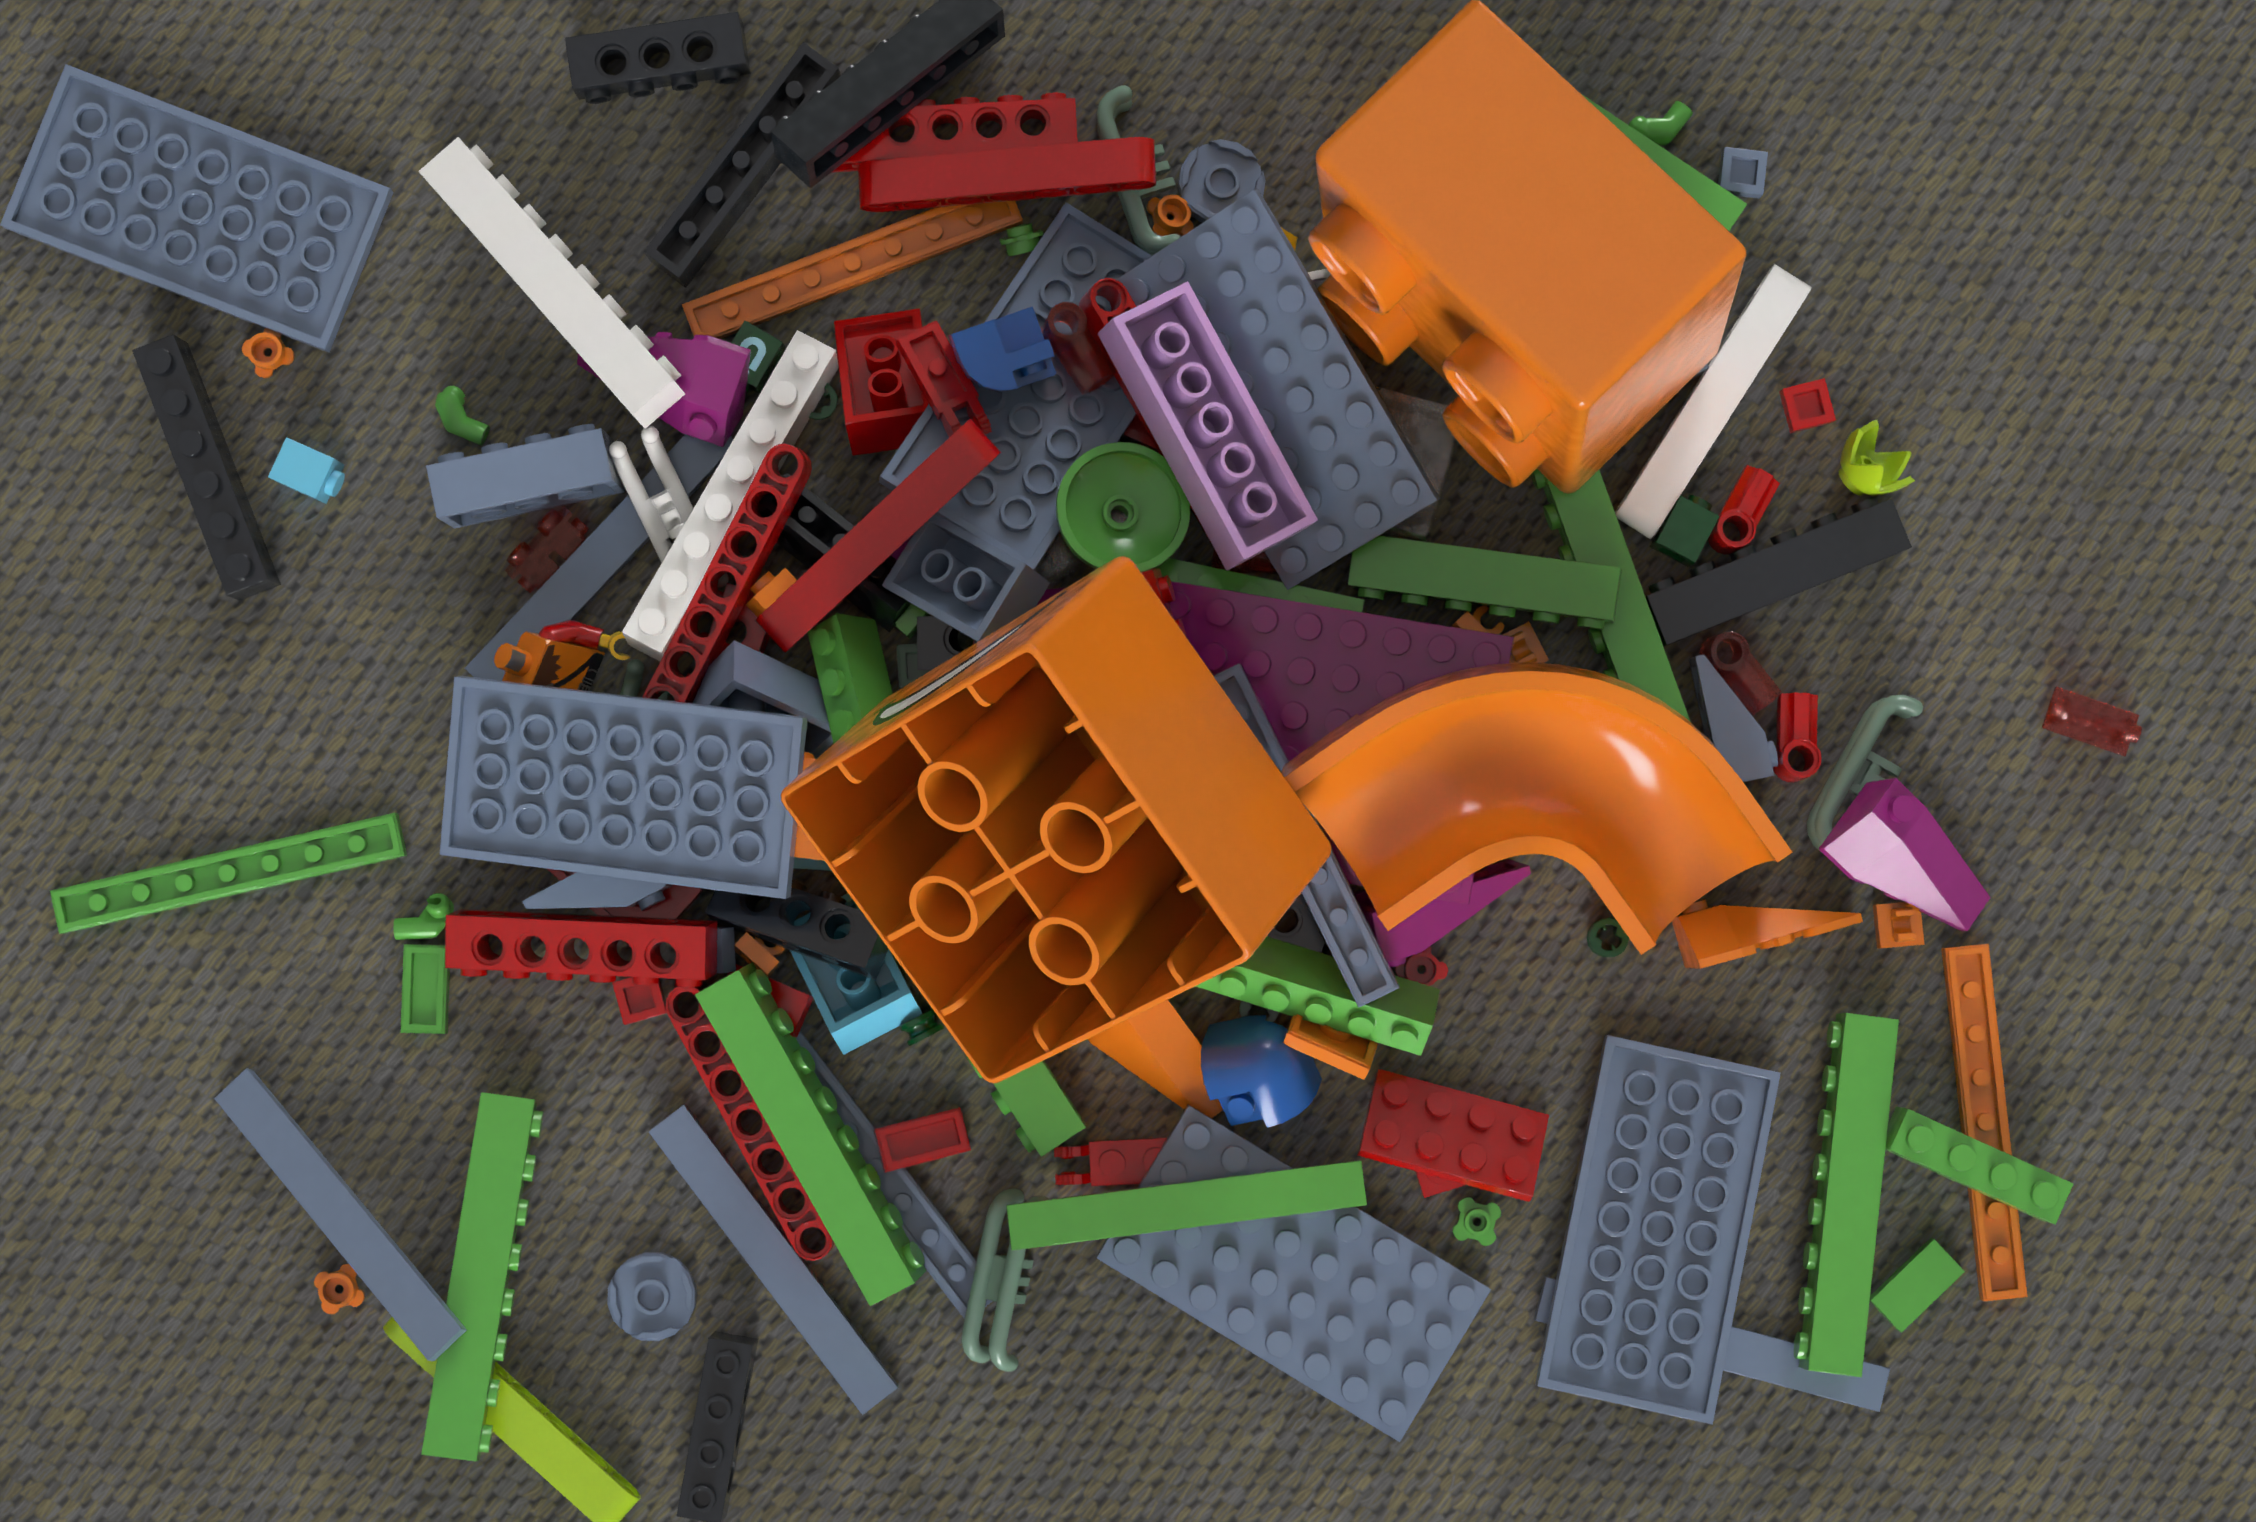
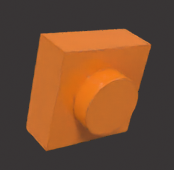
(768, 589)

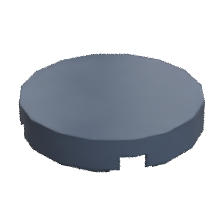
(1217, 177)
(665, 1284)

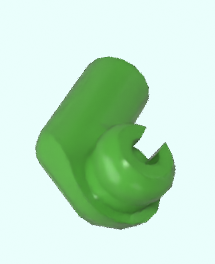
(1663, 129)
(453, 416)
(430, 921)

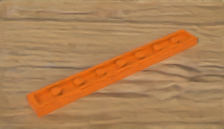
(847, 266)
(1983, 1113)

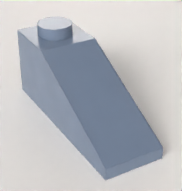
(1731, 725)
(597, 891)

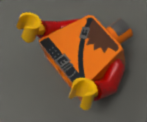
(558, 656)

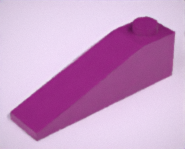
(713, 384)
(1903, 851)
(1441, 916)

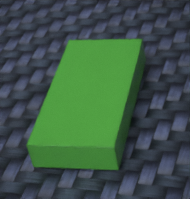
(425, 989)
(1916, 1285)

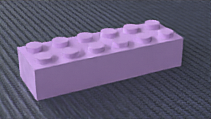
(1207, 425)

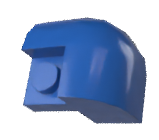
(1004, 352)
(1256, 1072)

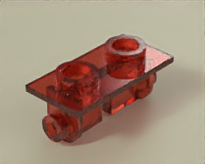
(555, 534)
(2091, 721)

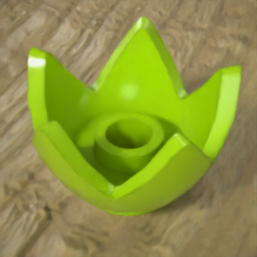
(1870, 471)

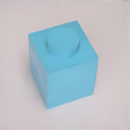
(307, 471)

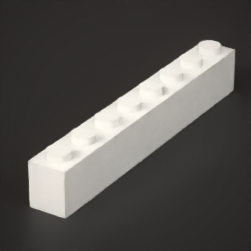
(552, 283)
(773, 420)

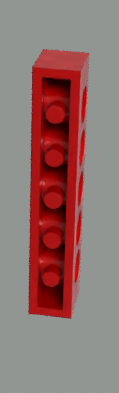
(967, 115)
(469, 950)

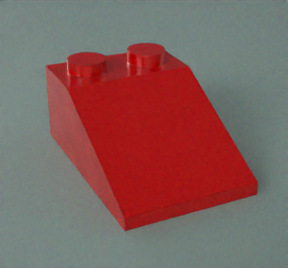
(876, 383)

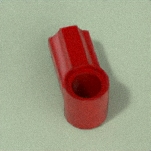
(1744, 508)
(1797, 731)

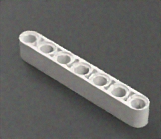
(1712, 401)

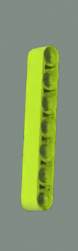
(545, 1444)

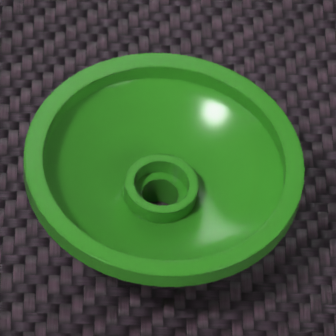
(1128, 480)

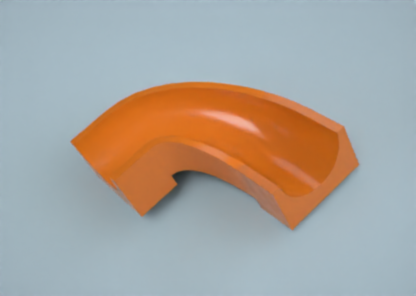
(1533, 765)

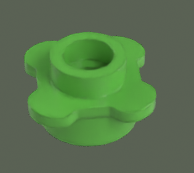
(1021, 239)
(1468, 1211)

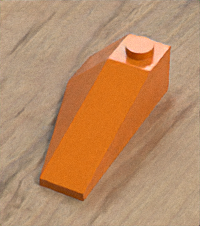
(1732, 932)
(1161, 1053)

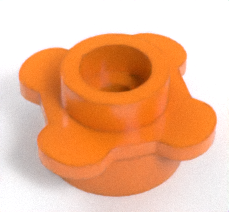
(1177, 208)
(256, 346)
(327, 1293)

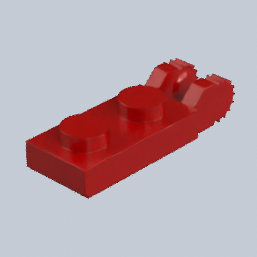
(941, 377)
(1111, 1161)

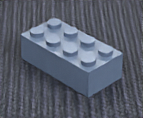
(523, 477)

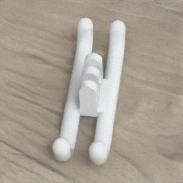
(664, 512)

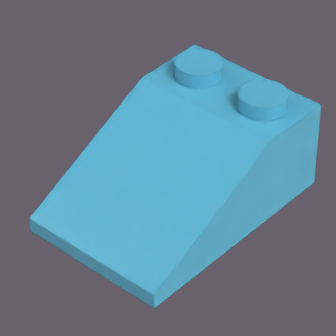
(853, 1004)

